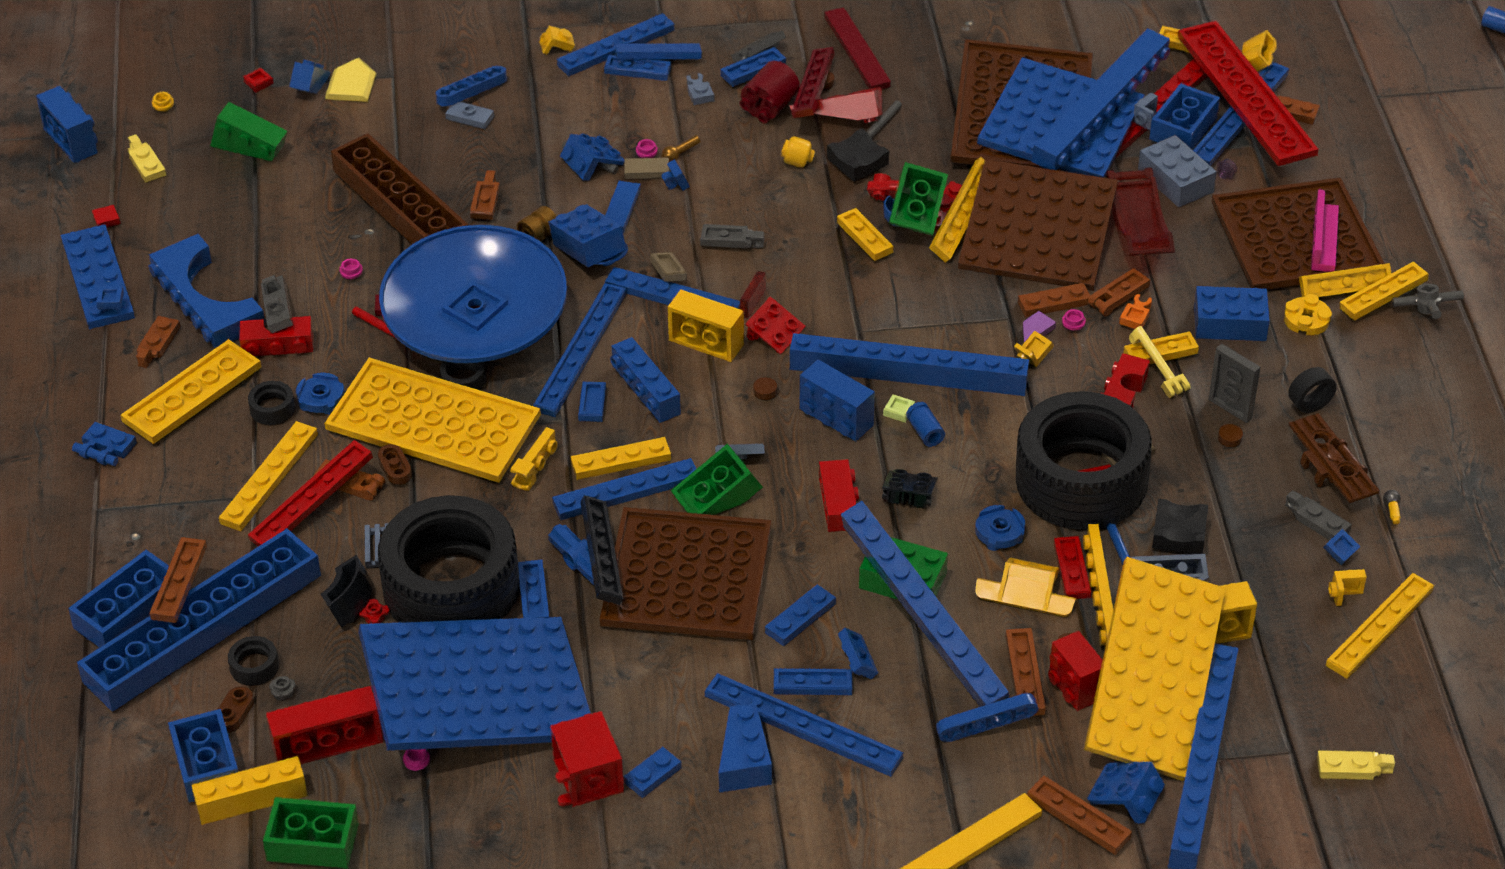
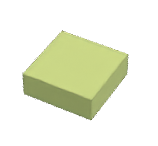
(897, 408)

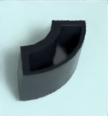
(348, 591)

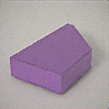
(1039, 323)

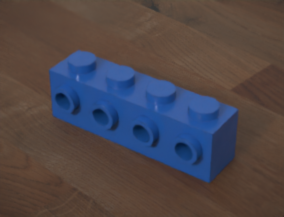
(646, 379)

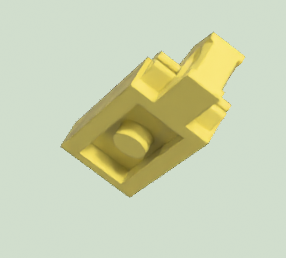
(145, 160)
(1353, 764)

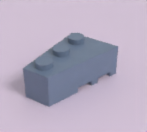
(1189, 564)

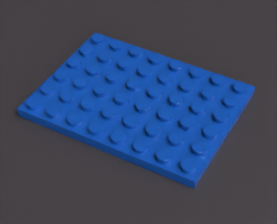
(471, 681)

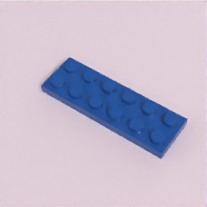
(92, 267)

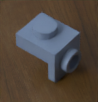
(1145, 110)

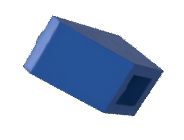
(308, 76)

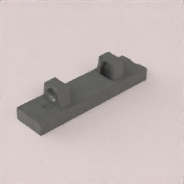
(276, 303)

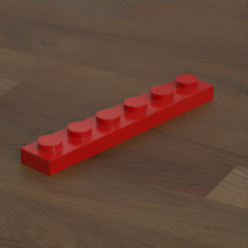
(312, 493)

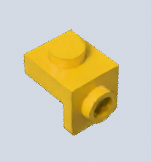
(556, 37)
(1034, 348)
(1346, 583)

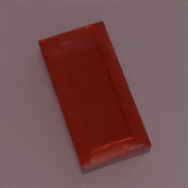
(753, 294)

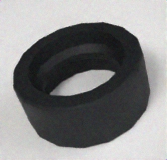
(476, 381)
(1305, 382)
(268, 390)
(255, 675)

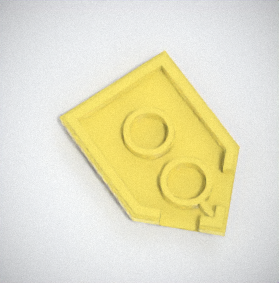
(351, 82)

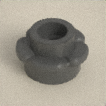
(282, 687)

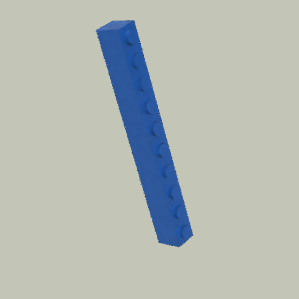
(1100, 100)
(912, 364)
(923, 606)
(1203, 760)

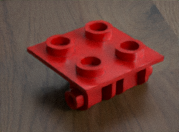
(773, 325)

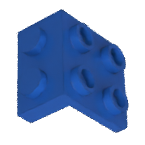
(585, 152)
(1130, 784)

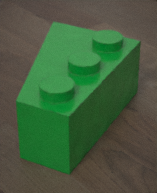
(247, 134)

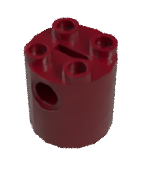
(769, 91)

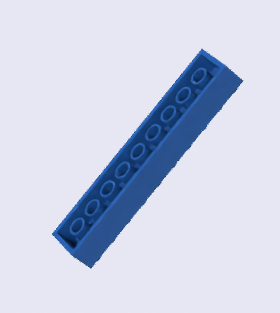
(207, 617)

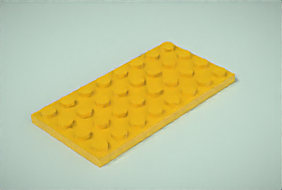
(433, 419)
(1154, 667)

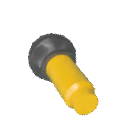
(1392, 500)

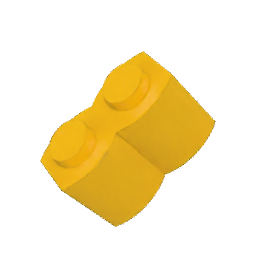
(1259, 50)

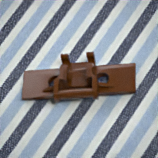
(1332, 459)

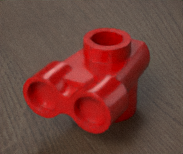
(882, 186)

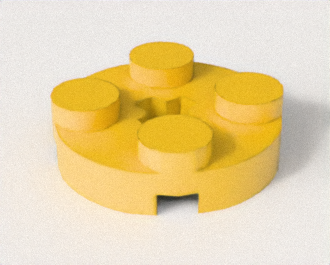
(1298, 309)

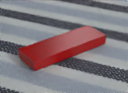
(1072, 567)

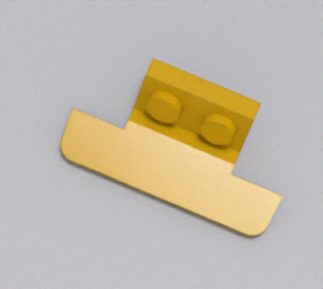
(1026, 587)

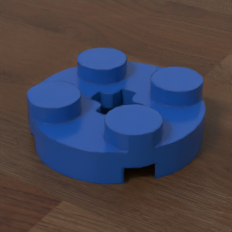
(309, 397)
(1000, 538)

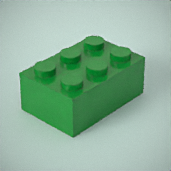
(928, 563)
(311, 832)

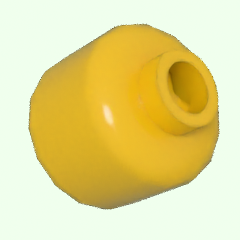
(797, 152)

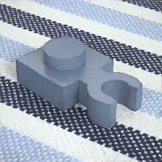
(699, 91)

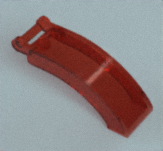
(1139, 214)

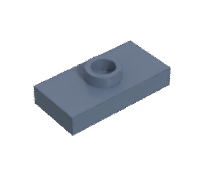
(470, 115)
(744, 449)

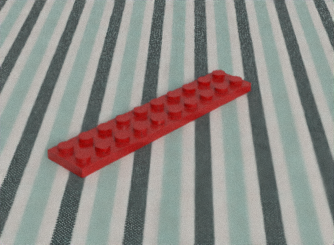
(1248, 93)

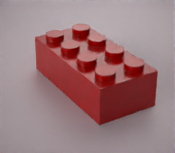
(325, 726)

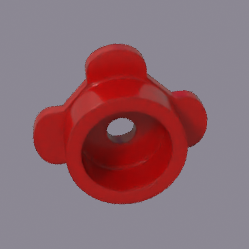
(374, 612)

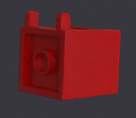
(586, 760)

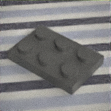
(1234, 383)

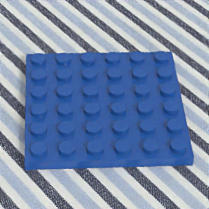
(1036, 101)

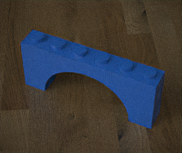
(176, 269)

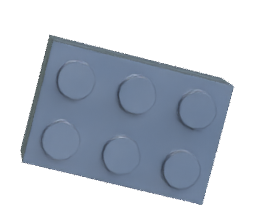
(1178, 171)

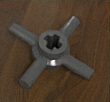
(1428, 299)

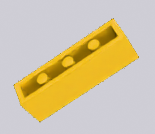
(248, 790)

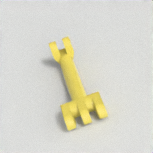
(1173, 383)

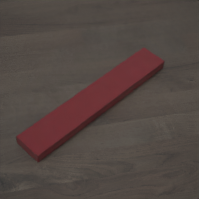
(857, 48)
(813, 82)

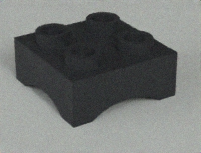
(858, 155)
(1180, 527)

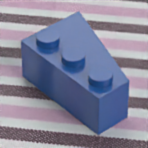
(745, 752)

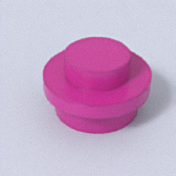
(646, 149)
(350, 269)
(1073, 320)
(416, 759)

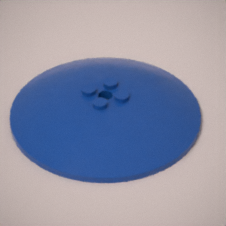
(443, 275)

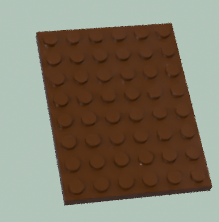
(982, 81)

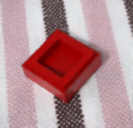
(258, 80)
(106, 216)

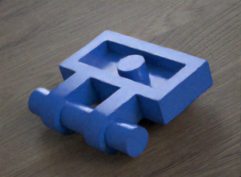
(108, 440)

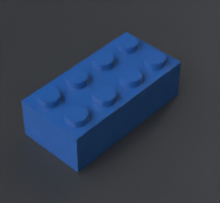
(119, 600)

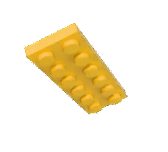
(190, 391)

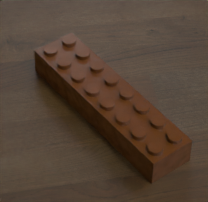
(392, 189)

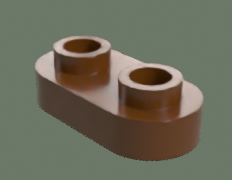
(394, 464)
(237, 705)

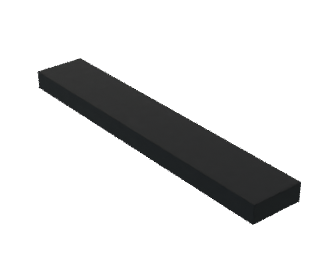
(601, 550)

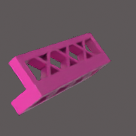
(1324, 235)

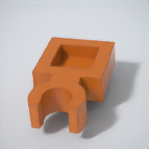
(1136, 314)

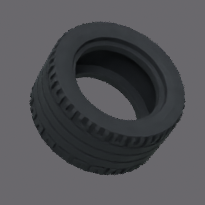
(1090, 423)
(447, 527)

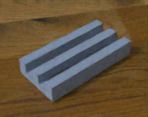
(368, 532)

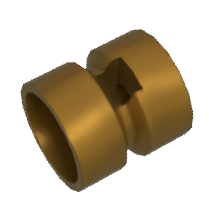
(537, 223)

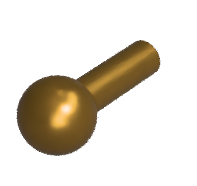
(673, 152)

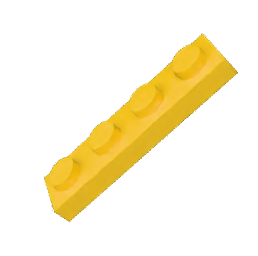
(1343, 280)
(1383, 291)
(620, 458)

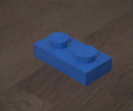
(858, 653)
(652, 772)

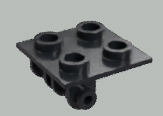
(902, 481)

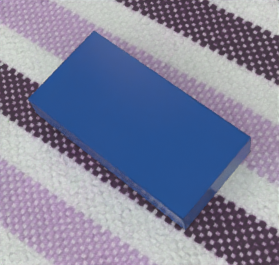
(592, 401)

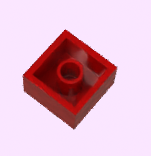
(1075, 669)

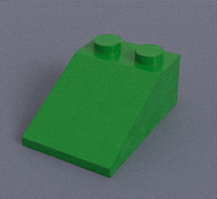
(918, 198)
(717, 484)

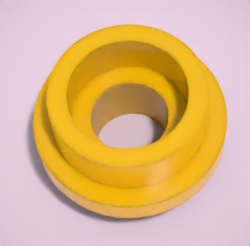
(162, 101)

